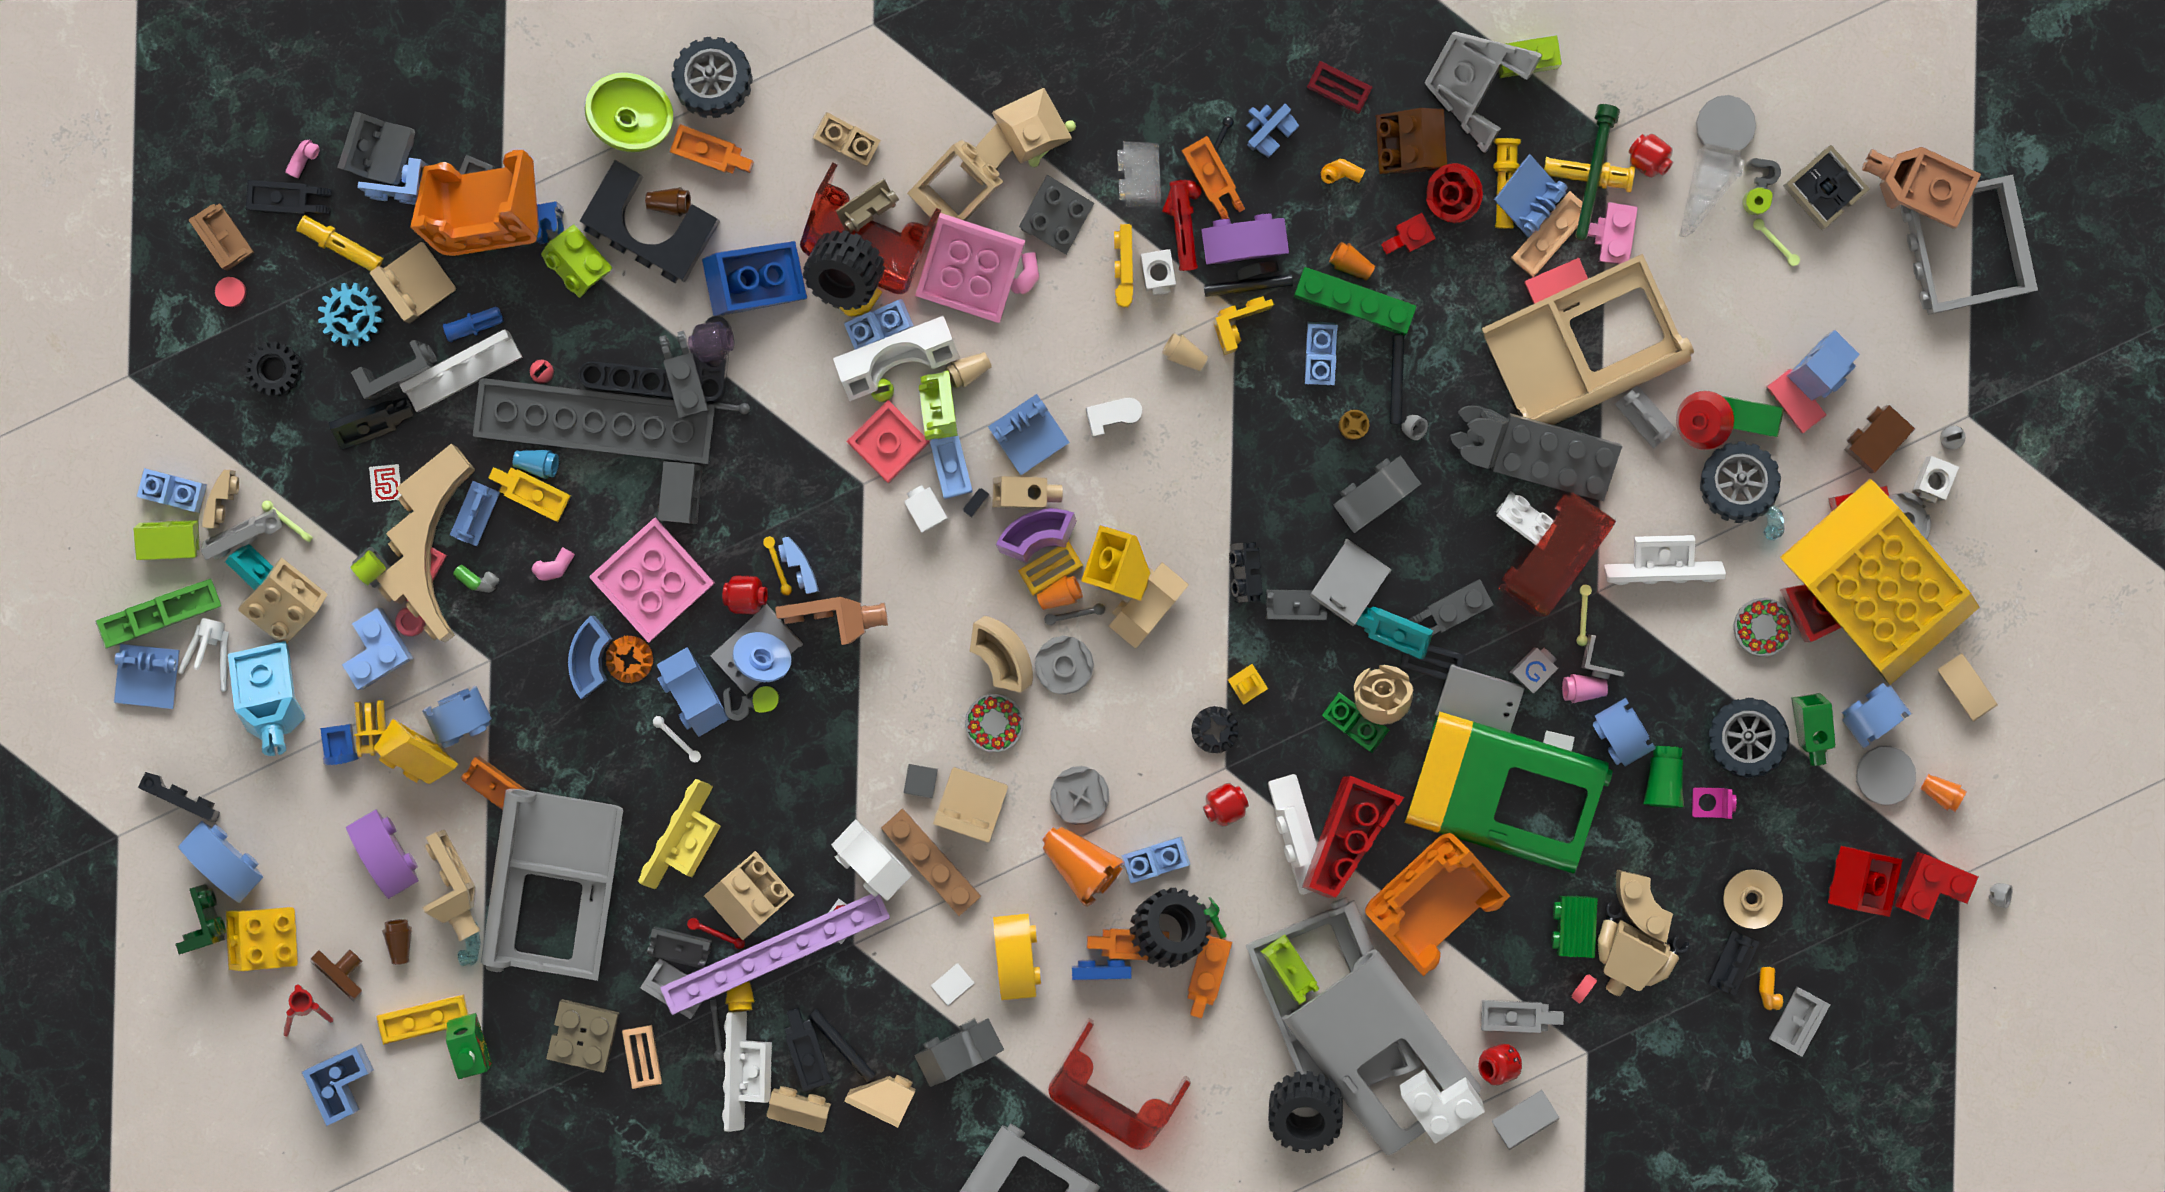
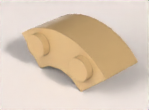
(1138, 618)
(1003, 653)
(1639, 905)

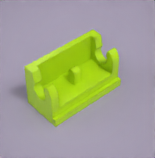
(937, 406)
(166, 540)
(1290, 969)

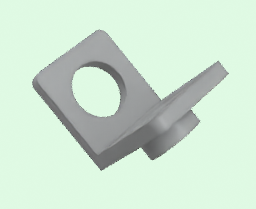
(1597, 671)

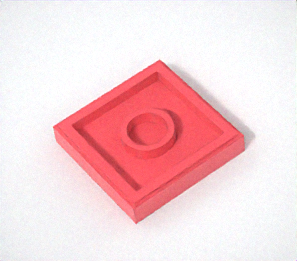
(888, 441)

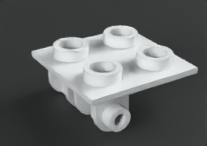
(1523, 518)

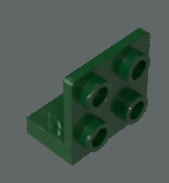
(212, 926)

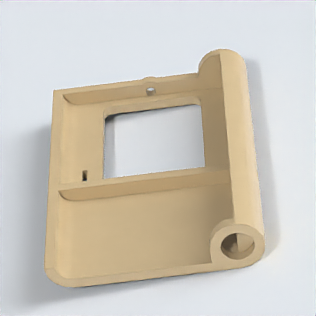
(1545, 362)

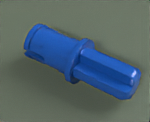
(473, 324)

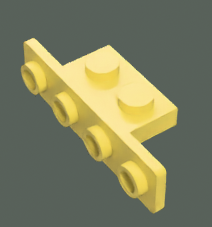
(684, 839)

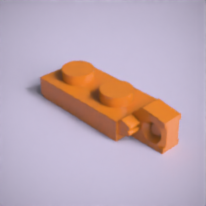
(709, 150)
(1117, 944)
(1208, 974)

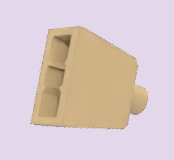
(1013, 492)

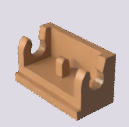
(221, 236)

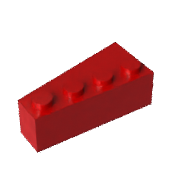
(1808, 613)
(1349, 832)

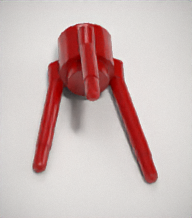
(302, 1004)

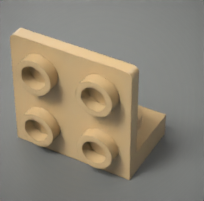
(414, 282)
(283, 602)
(970, 804)

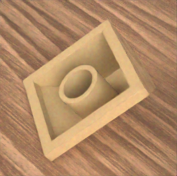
(1032, 125)
(883, 1098)

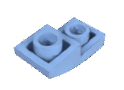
(878, 324)
(1321, 353)
(171, 490)
(794, 557)
(1156, 859)

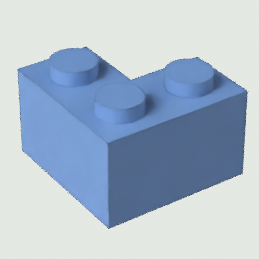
(1824, 366)
(330, 1081)

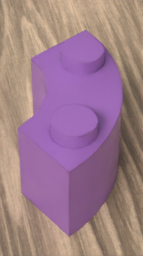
(1245, 240)
(1036, 531)
(382, 854)

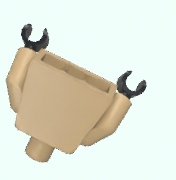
(1633, 956)

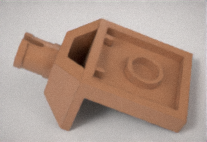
(1924, 183)
(851, 615)

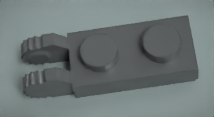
(683, 378)
(1456, 607)

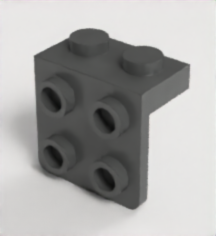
(376, 149)

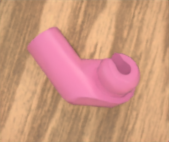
(304, 151)
(1029, 275)
(553, 569)

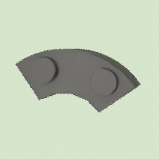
(1376, 494)
(959, 1051)

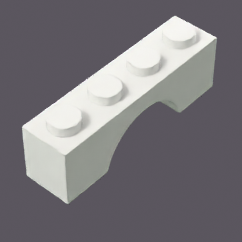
(865, 366)

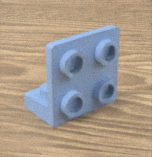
(408, 195)

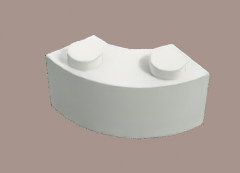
(870, 860)

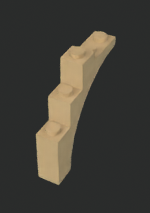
(413, 537)

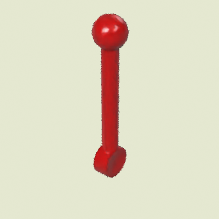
(693, 924)

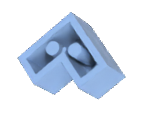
(383, 653)

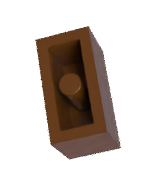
(1878, 438)

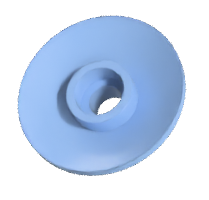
(762, 648)

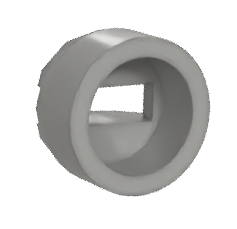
(1420, 429)
(1952, 430)
(2002, 895)

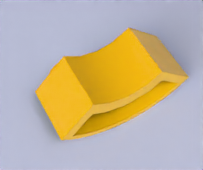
(1015, 956)

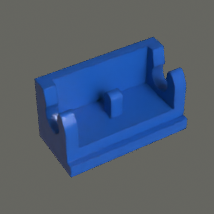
(549, 218)

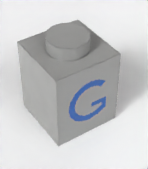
(1534, 669)

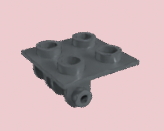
(1056, 214)

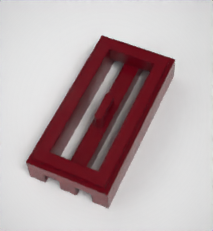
(1333, 97)

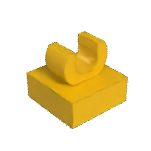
(1247, 684)

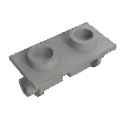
(1645, 416)

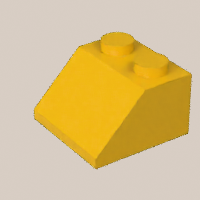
(1117, 564)
(413, 753)

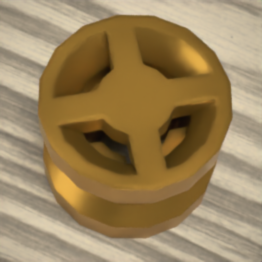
(1357, 421)

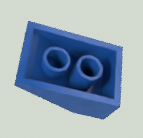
(754, 278)

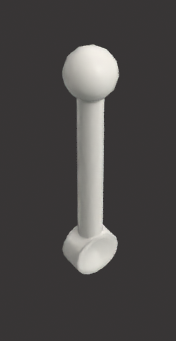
(694, 756)

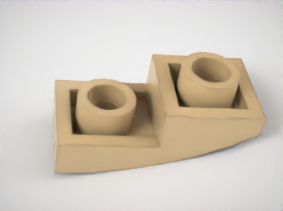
(846, 139)
(992, 150)
(224, 488)
(1967, 687)

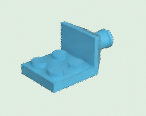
(265, 694)

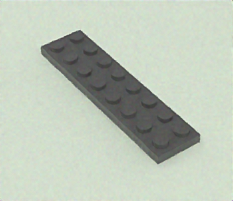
(591, 421)

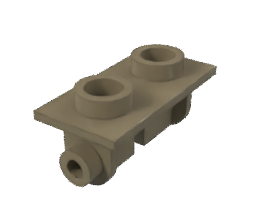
(861, 208)

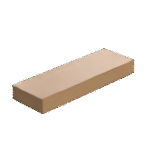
(1551, 235)

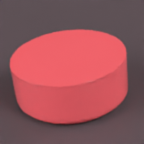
(230, 292)
(408, 624)
(1583, 988)

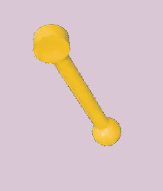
(769, 543)

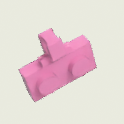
(1615, 233)

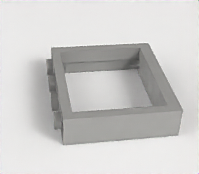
(2017, 243)

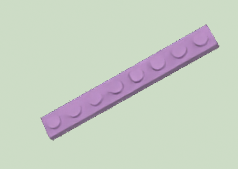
(774, 953)

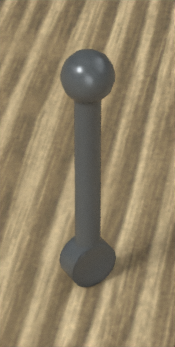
(744, 408)
(1051, 619)
(719, 1053)

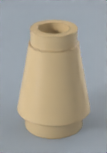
(1182, 351)
(968, 369)

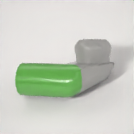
(473, 582)

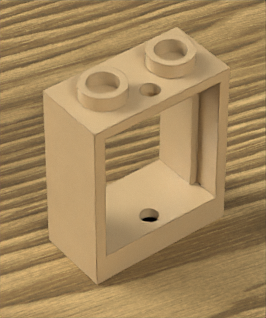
(930, 200)

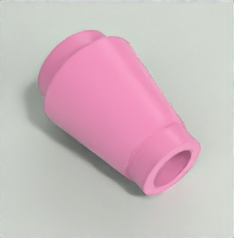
(1583, 688)

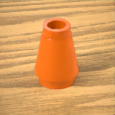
(1349, 260)
(1061, 593)
(1944, 792)

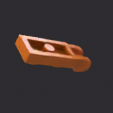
(1212, 175)

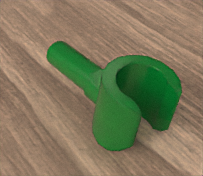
(1213, 911)

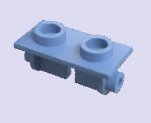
(474, 513)

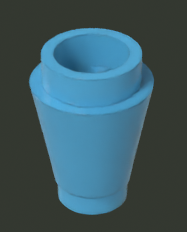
(537, 462)

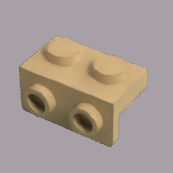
(798, 1110)

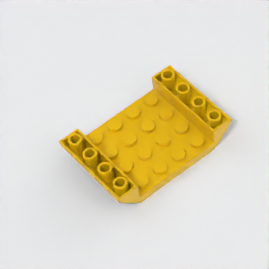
(1881, 581)

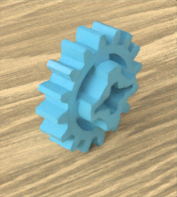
(348, 301)

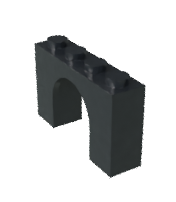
(607, 218)

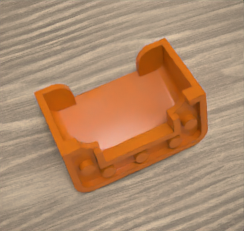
(477, 208)
(1433, 900)

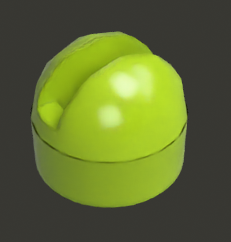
(884, 396)

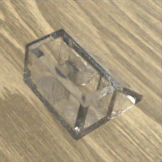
(1141, 174)

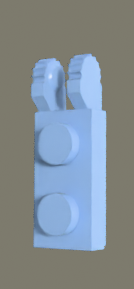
(951, 466)

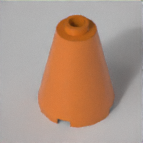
(1081, 863)

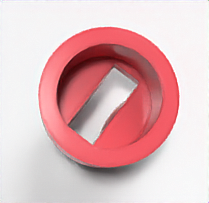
(546, 375)

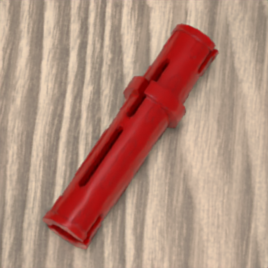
(1183, 224)

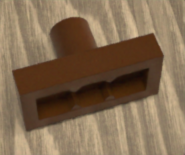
(339, 972)

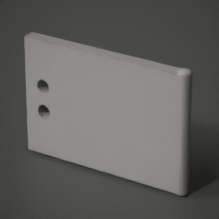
(1350, 582)
(763, 621)
(1480, 698)

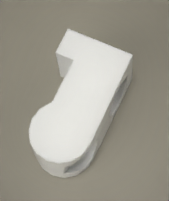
(1122, 410)

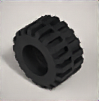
(843, 270)
(1188, 915)
(1301, 1131)

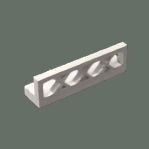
(461, 370)

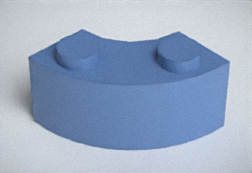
(586, 657)
(692, 692)
(220, 861)

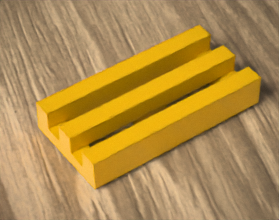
(1028, 580)

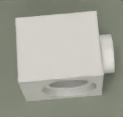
(1153, 259)
(1947, 474)
(925, 508)

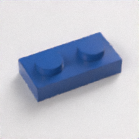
(1090, 971)

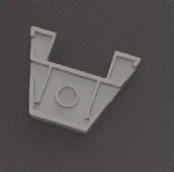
(1466, 73)

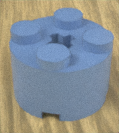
(1876, 715)
(457, 716)
(1623, 732)

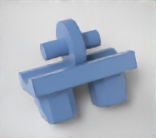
(1262, 140)

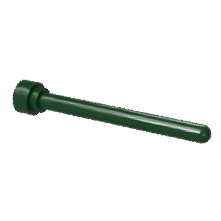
(1606, 117)

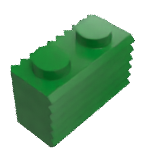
(1575, 926)

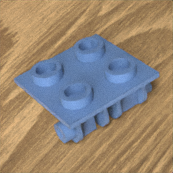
(1530, 196)
(1028, 434)
(146, 676)

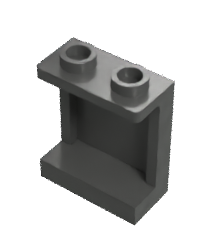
(374, 389)

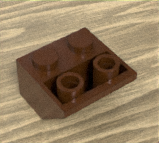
(1411, 141)

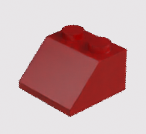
(1865, 881)

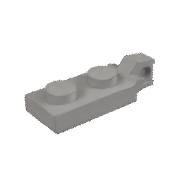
(242, 534)
(1518, 1016)

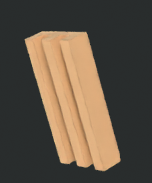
(653, 1054)

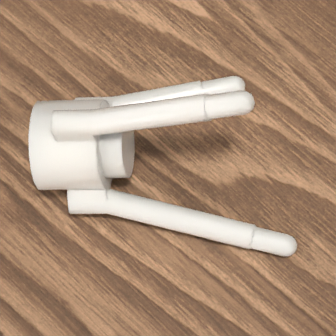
(208, 633)

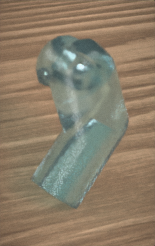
(1775, 523)
(470, 955)

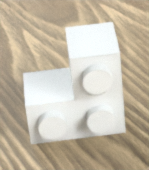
(1441, 1111)

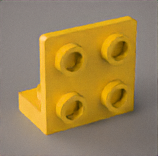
(1228, 334)
(261, 939)

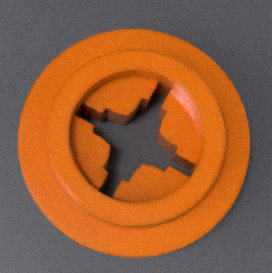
(641, 652)

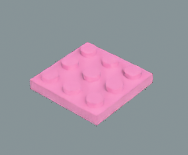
(970, 268)
(652, 580)

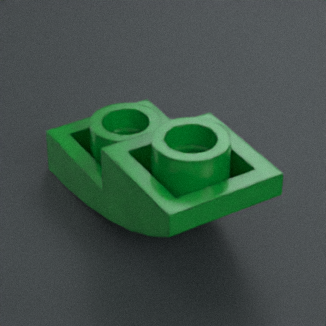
(1756, 416)
(1347, 718)

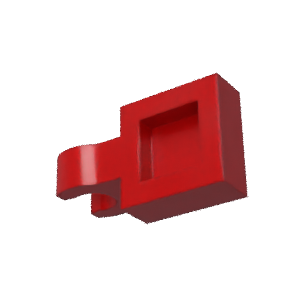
(1412, 234)

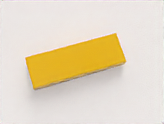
(420, 1019)

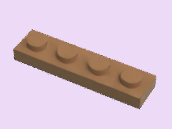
(930, 862)

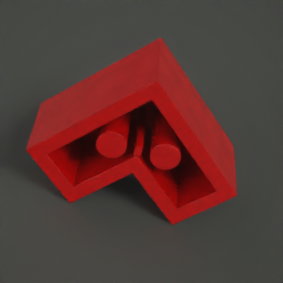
(1928, 879)

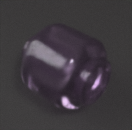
(711, 341)

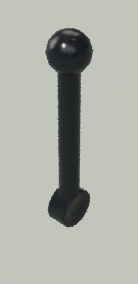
(1227, 122)

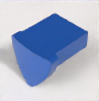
(338, 745)

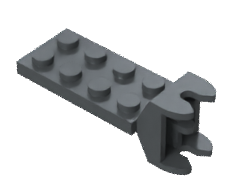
(1537, 452)

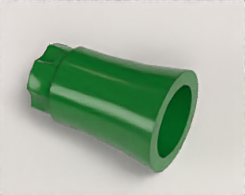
(1665, 778)

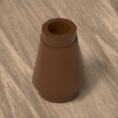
(669, 201)
(398, 940)

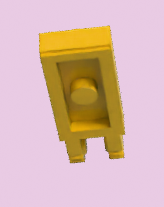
(1124, 267)

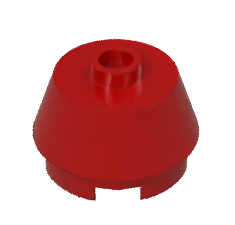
(1454, 193)
(1705, 420)

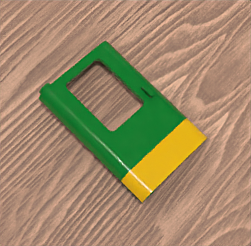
(1466, 778)

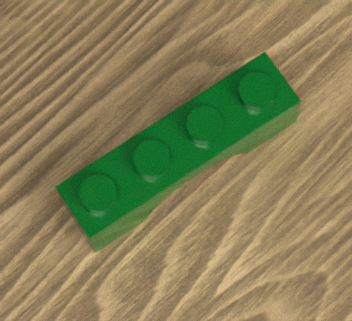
(1354, 300)

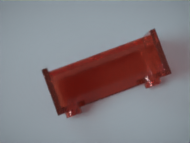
(899, 250)
(1558, 555)
(1072, 1092)

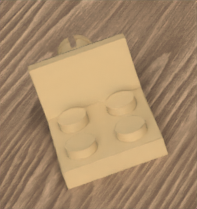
(456, 904)

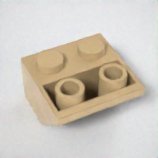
(749, 895)

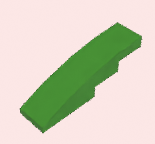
(158, 613)

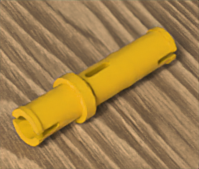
(329, 238)

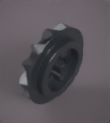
(1202, 723)

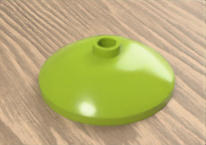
(632, 100)

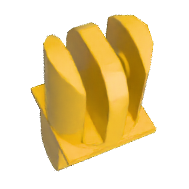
(370, 721)

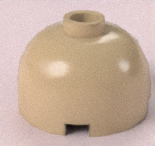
(1383, 694)

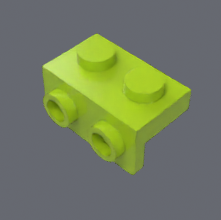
(575, 260)

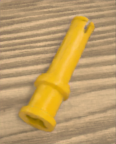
(1509, 165)
(1610, 175)

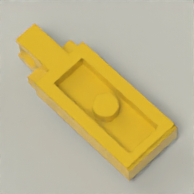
(531, 492)

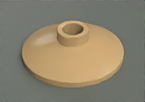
(1766, 906)

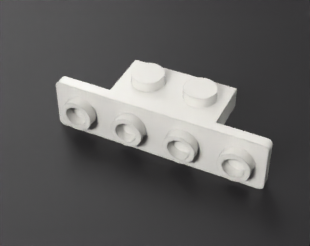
(1664, 560)
(1294, 825)
(745, 1071)

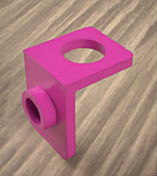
(1724, 802)

